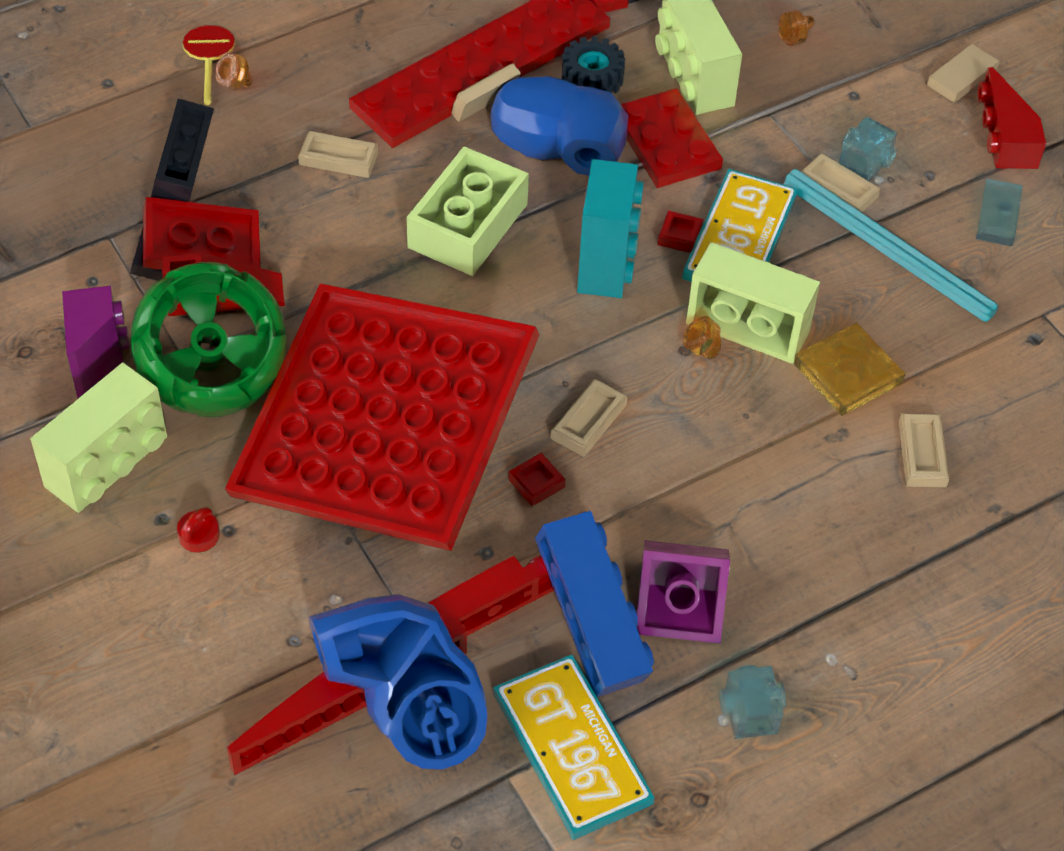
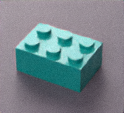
(608, 228)

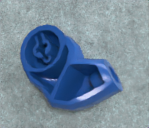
(559, 120)
(412, 676)

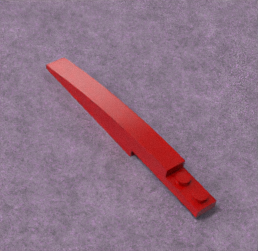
(325, 702)

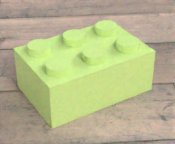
(699, 53)
(467, 210)
(753, 301)
(100, 437)

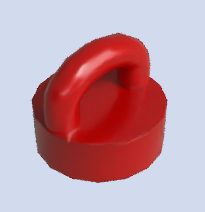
(198, 530)

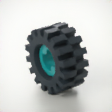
(594, 54)

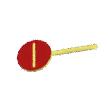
(208, 44)

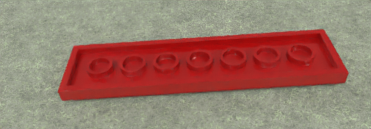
(428, 88)

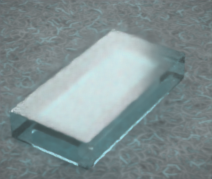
(999, 212)

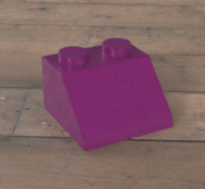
(93, 335)
(682, 591)

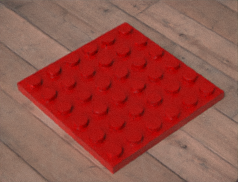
(384, 415)

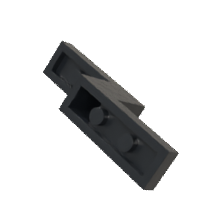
(177, 165)

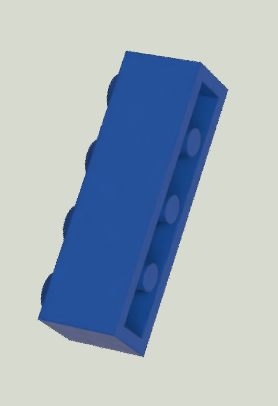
(594, 603)

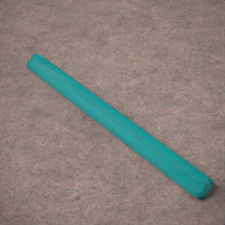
(892, 246)

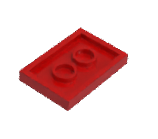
(669, 139)
(197, 228)

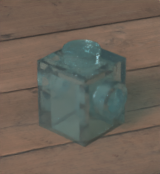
(868, 148)
(753, 701)

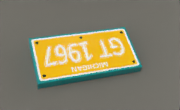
(744, 217)
(573, 747)

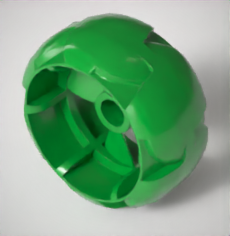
(256, 354)

